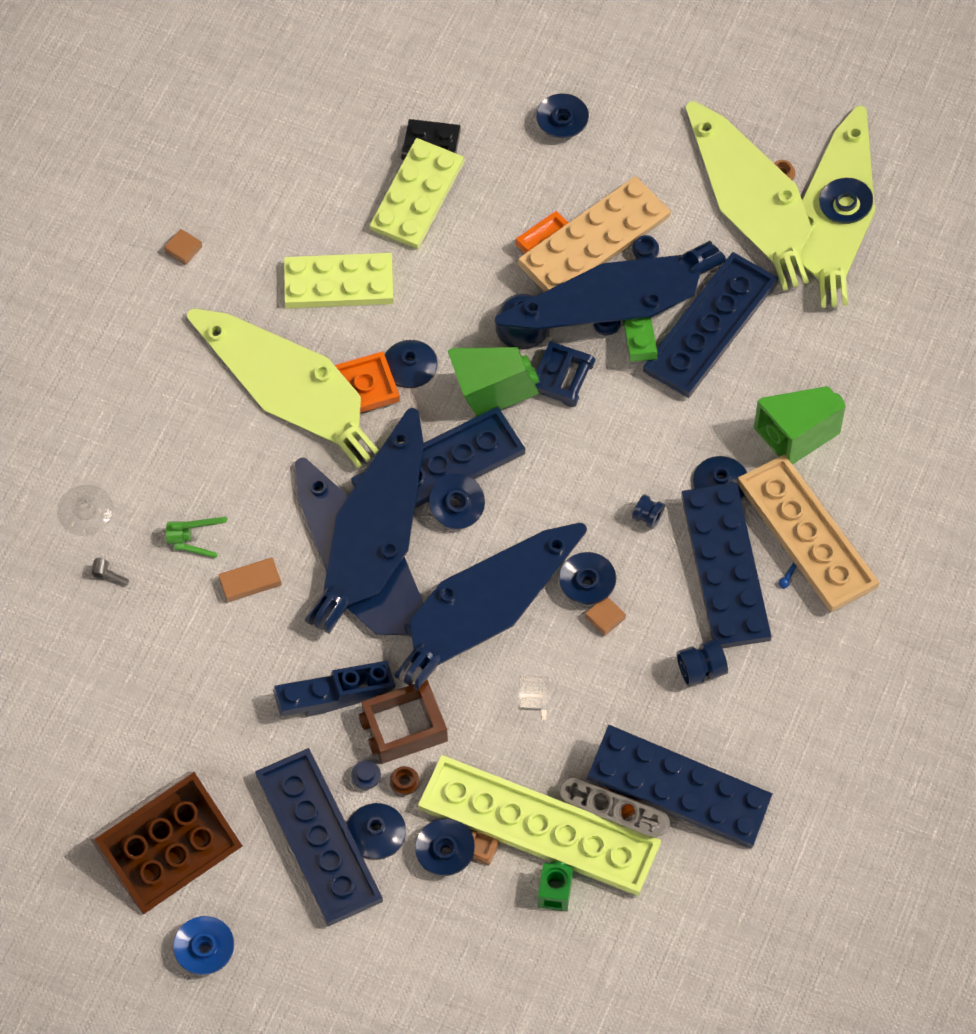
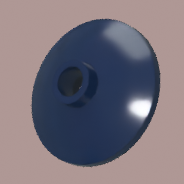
(566, 108)
(846, 188)
(415, 372)
(707, 472)
(463, 489)
(587, 567)
(440, 835)
(379, 843)

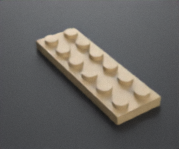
(595, 235)
(808, 533)

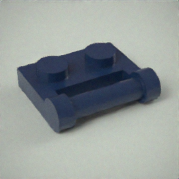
(554, 369)

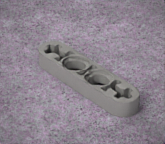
(614, 808)

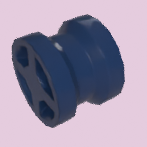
(648, 511)

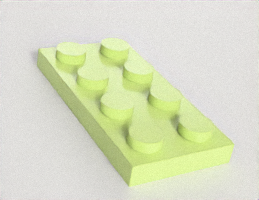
(417, 193)
(338, 280)

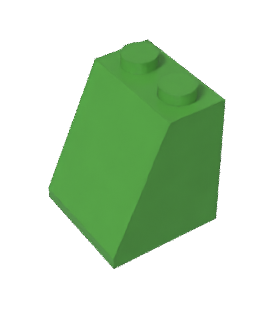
(493, 377)
(799, 421)

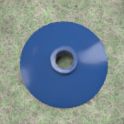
(201, 932)

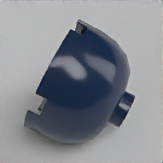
(518, 336)

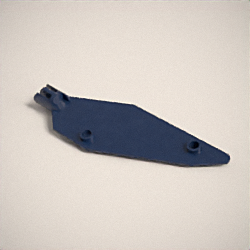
(616, 291)
(373, 525)
(399, 599)
(484, 600)

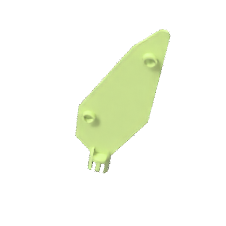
(753, 192)
(833, 244)
(288, 379)

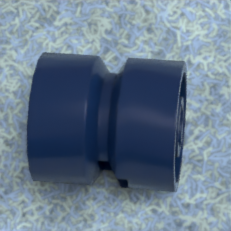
(702, 662)

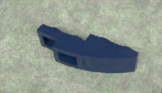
(333, 692)

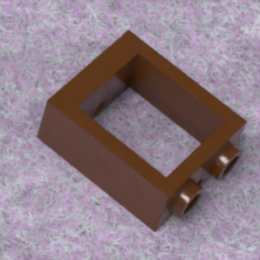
(410, 744)

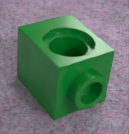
(555, 898)

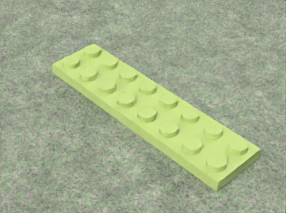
(540, 825)

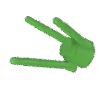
(180, 531)

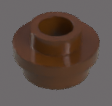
(404, 773)

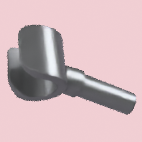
(100, 571)

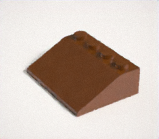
(166, 841)

